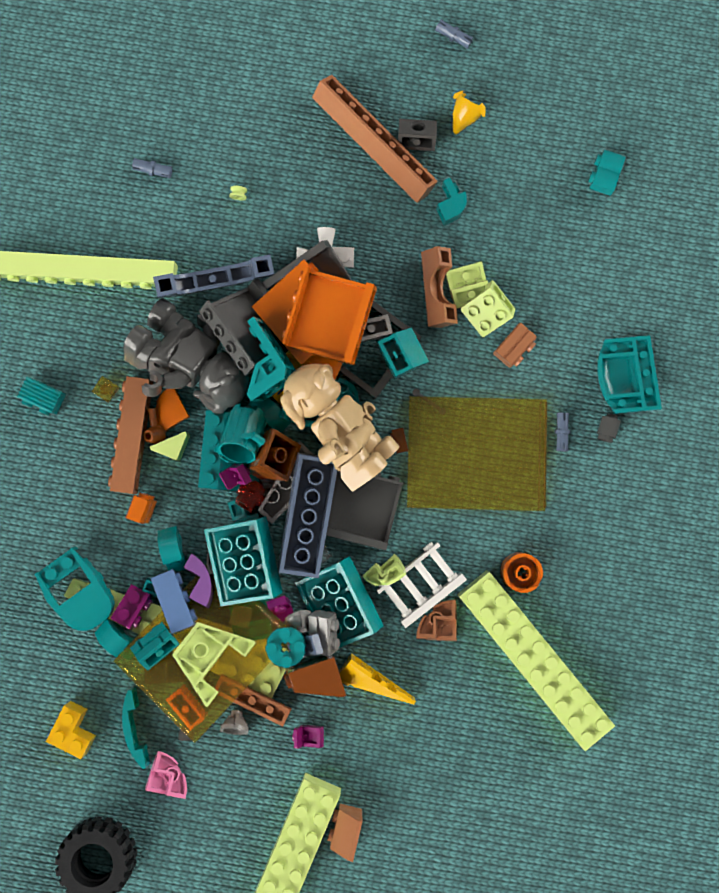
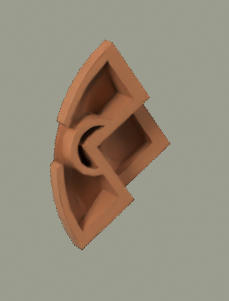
(440, 623)

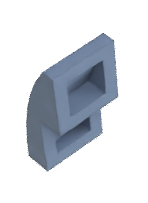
(313, 645)

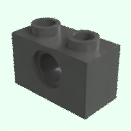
(417, 134)

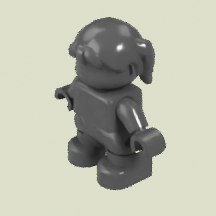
(185, 358)

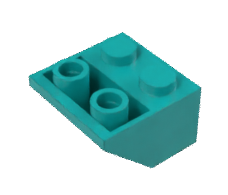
(402, 352)

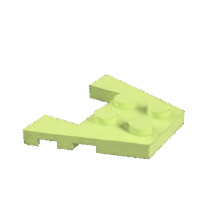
(202, 650)

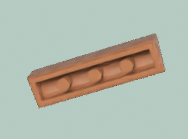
(263, 706)

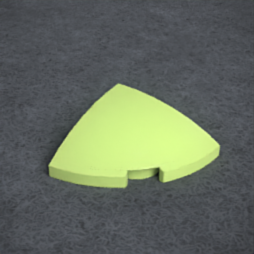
(387, 574)

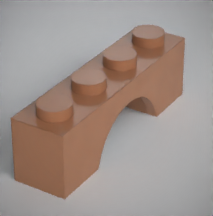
(435, 265)

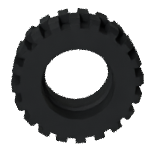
(103, 833)

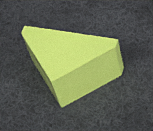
(172, 447)

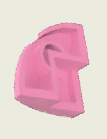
(166, 777)

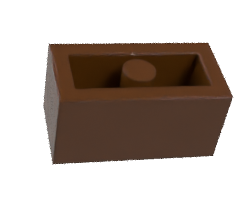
(399, 437)

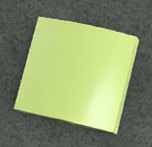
(466, 283)

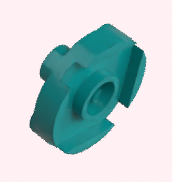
(274, 647)

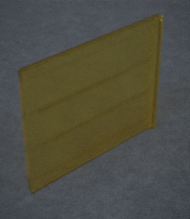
(477, 453)
(230, 674)

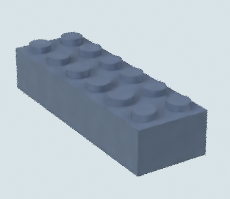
(307, 516)

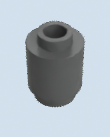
(608, 428)

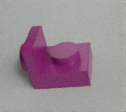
(280, 607)

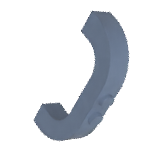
(189, 283)

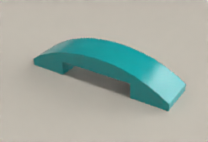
(138, 752)

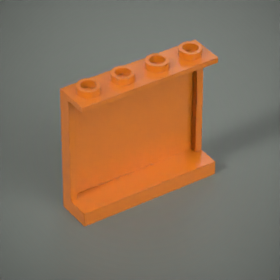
(276, 304)
(328, 316)

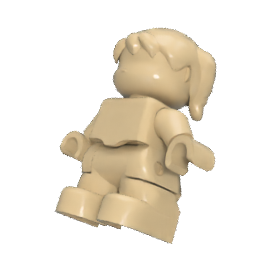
(342, 425)

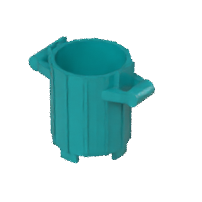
(242, 435)

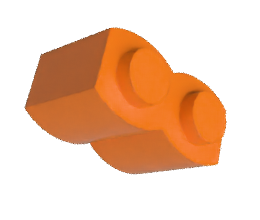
(141, 508)

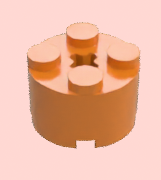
(531, 577)

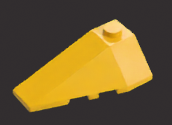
(367, 678)

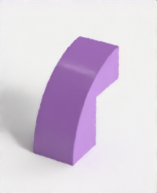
(204, 588)

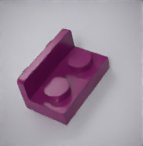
(132, 607)

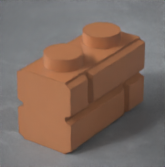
(515, 345)

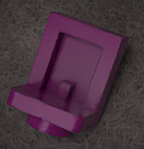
(235, 475)
(308, 736)

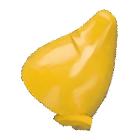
(465, 112)

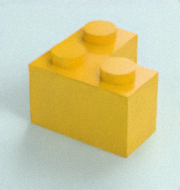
(67, 733)

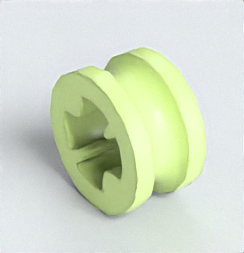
(238, 193)

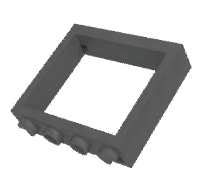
(374, 392)

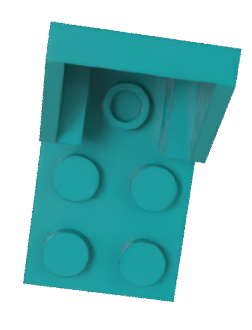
(273, 370)

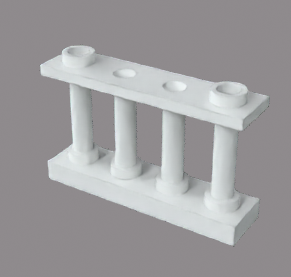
(439, 591)

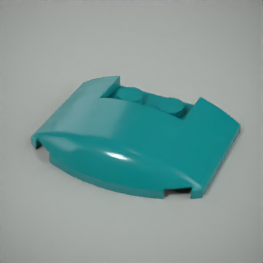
(628, 375)

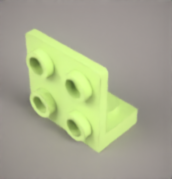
(488, 309)

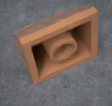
(346, 831)

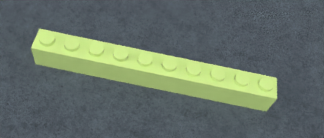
(83, 269)

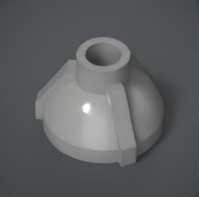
(299, 621)
(235, 724)

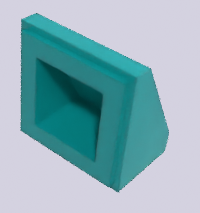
(238, 512)

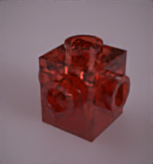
(250, 496)

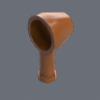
(156, 432)

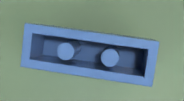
(174, 601)

